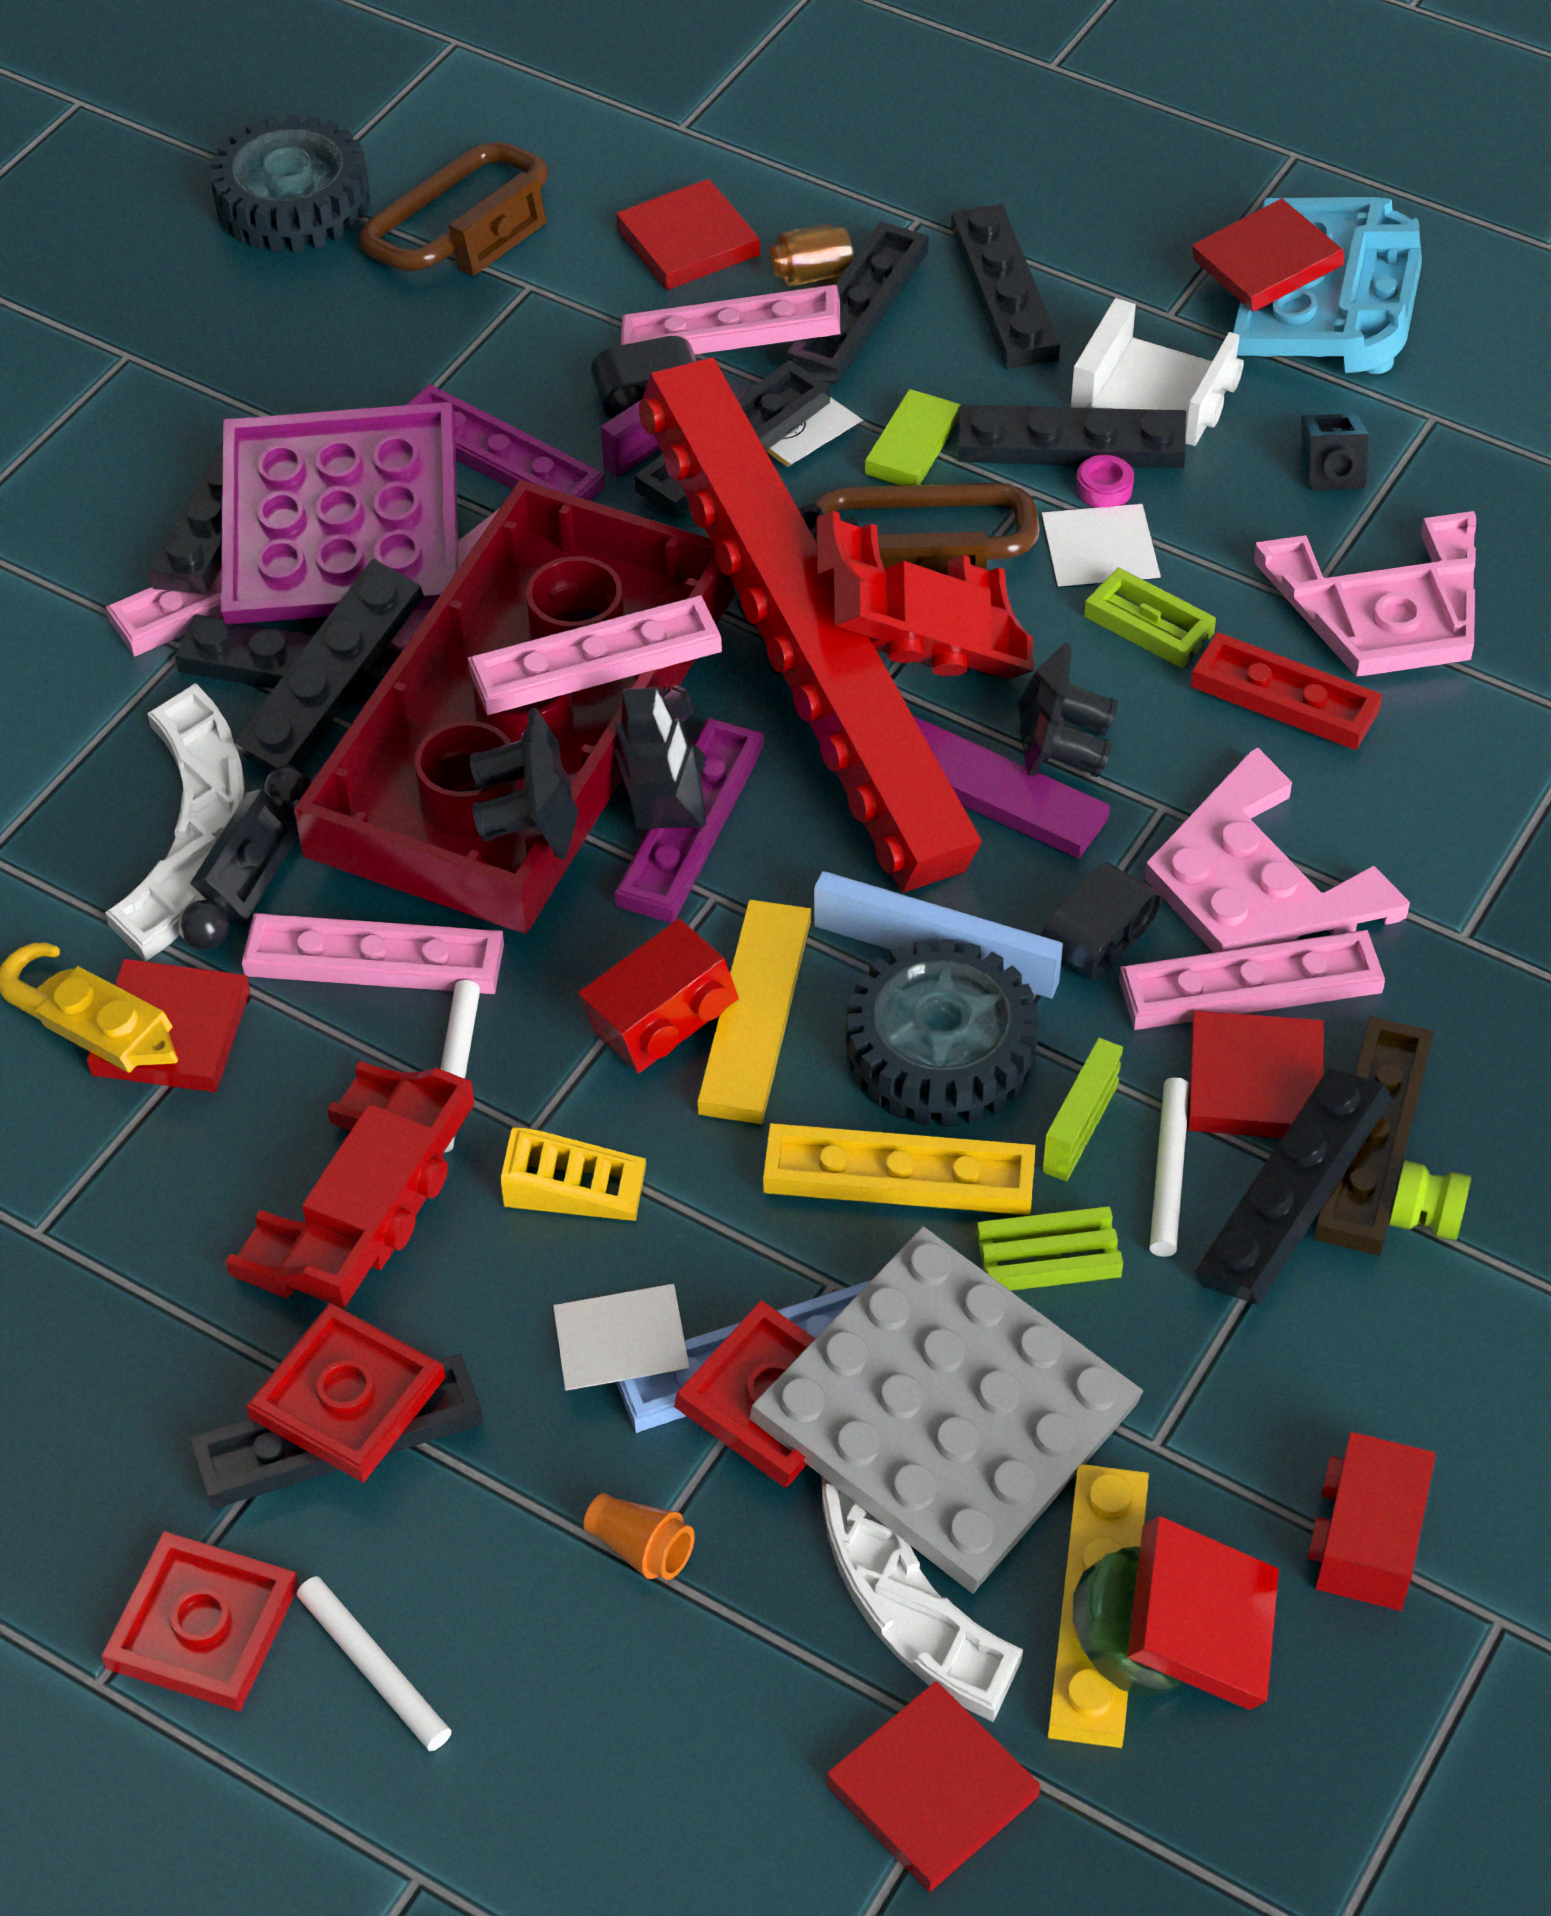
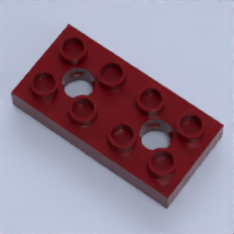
(396, 781)

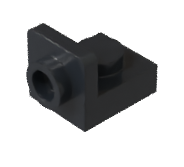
(1336, 451)

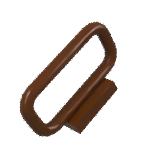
(478, 234)
(936, 549)

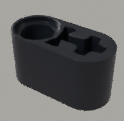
(624, 370)
(1102, 919)

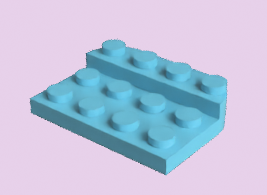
(1355, 309)

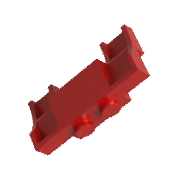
(921, 613)
(368, 1190)

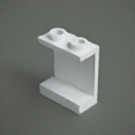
(1140, 375)

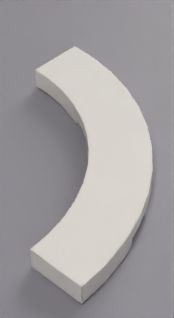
(210, 795)
(910, 1615)

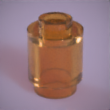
(811, 254)

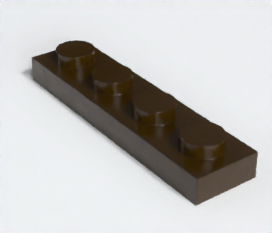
(1363, 1199)

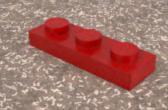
(1286, 690)

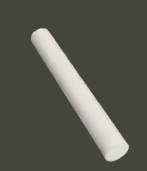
(460, 1031)
(1169, 1167)
(374, 1663)

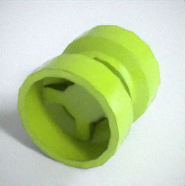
(1430, 1200)

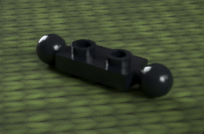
(244, 859)

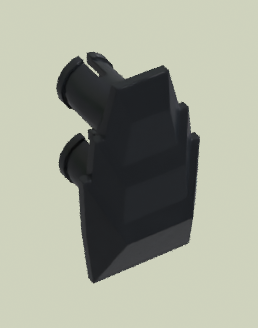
(1050, 701)
(657, 761)
(546, 792)

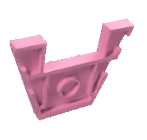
(1387, 615)
(1242, 887)

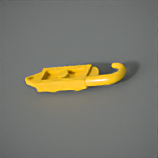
(90, 1011)

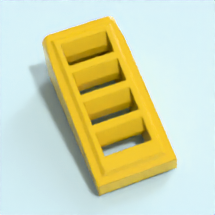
(553, 1152)

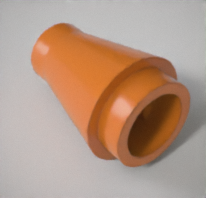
(643, 1535)

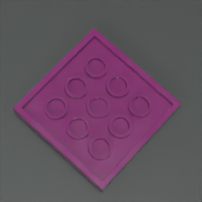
(326, 495)

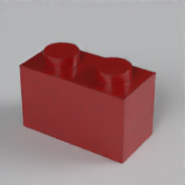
(659, 995)
(1374, 1521)

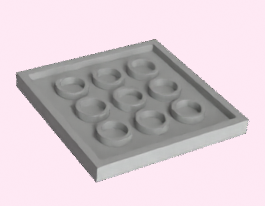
(946, 1407)

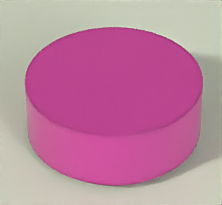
(1104, 481)

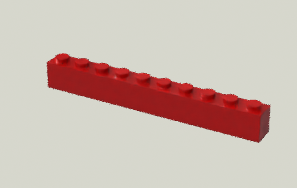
(832, 671)

